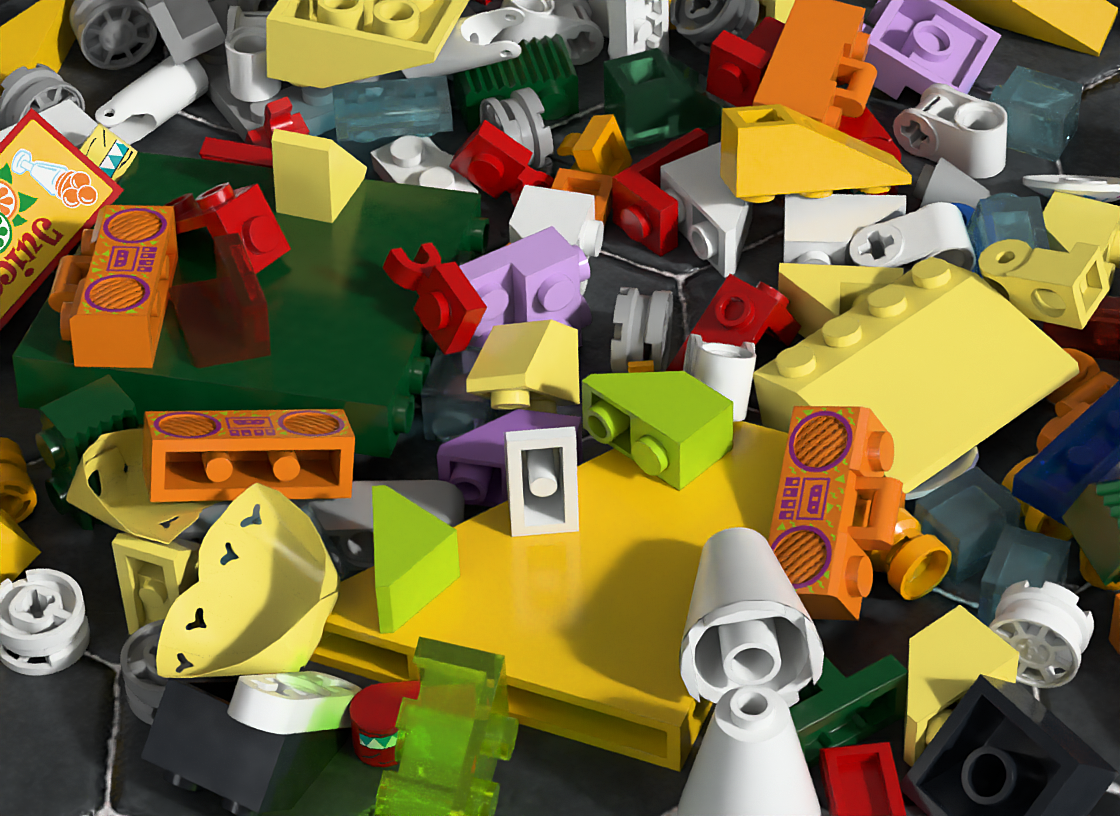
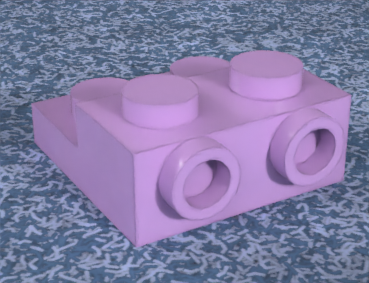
(926, 45)
(530, 283)

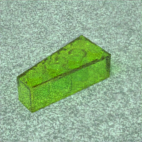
(450, 735)

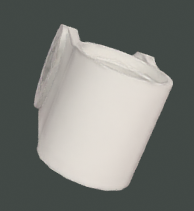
(565, 17)
(247, 56)
(958, 128)
(908, 239)
(724, 369)

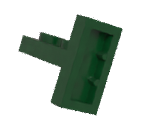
(848, 709)

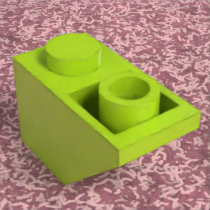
(659, 421)

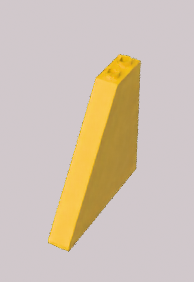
(584, 614)

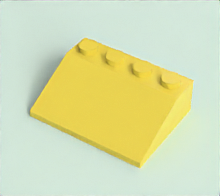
(354, 39)
(930, 358)

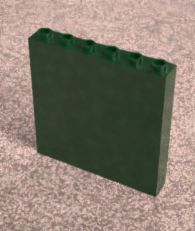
(334, 314)

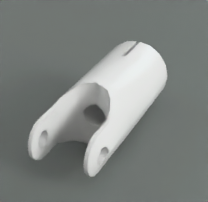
(471, 45)
(153, 99)

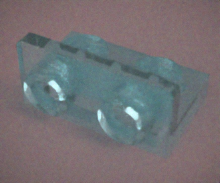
(392, 108)

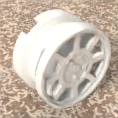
(42, 619)
(1044, 630)

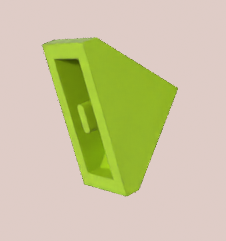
(412, 557)

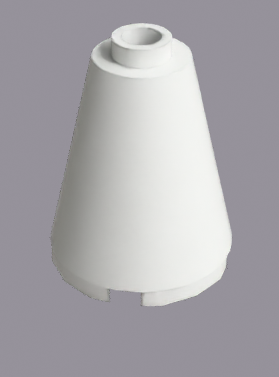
(746, 623)
(750, 761)

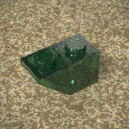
(657, 97)

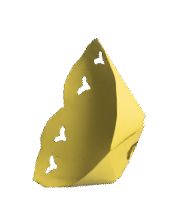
(124, 495)
(259, 608)

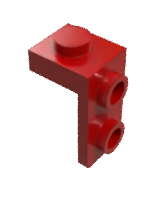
(740, 64)
(640, 203)
(231, 212)
(742, 315)

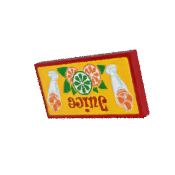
(44, 206)

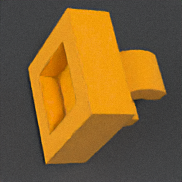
(598, 148)

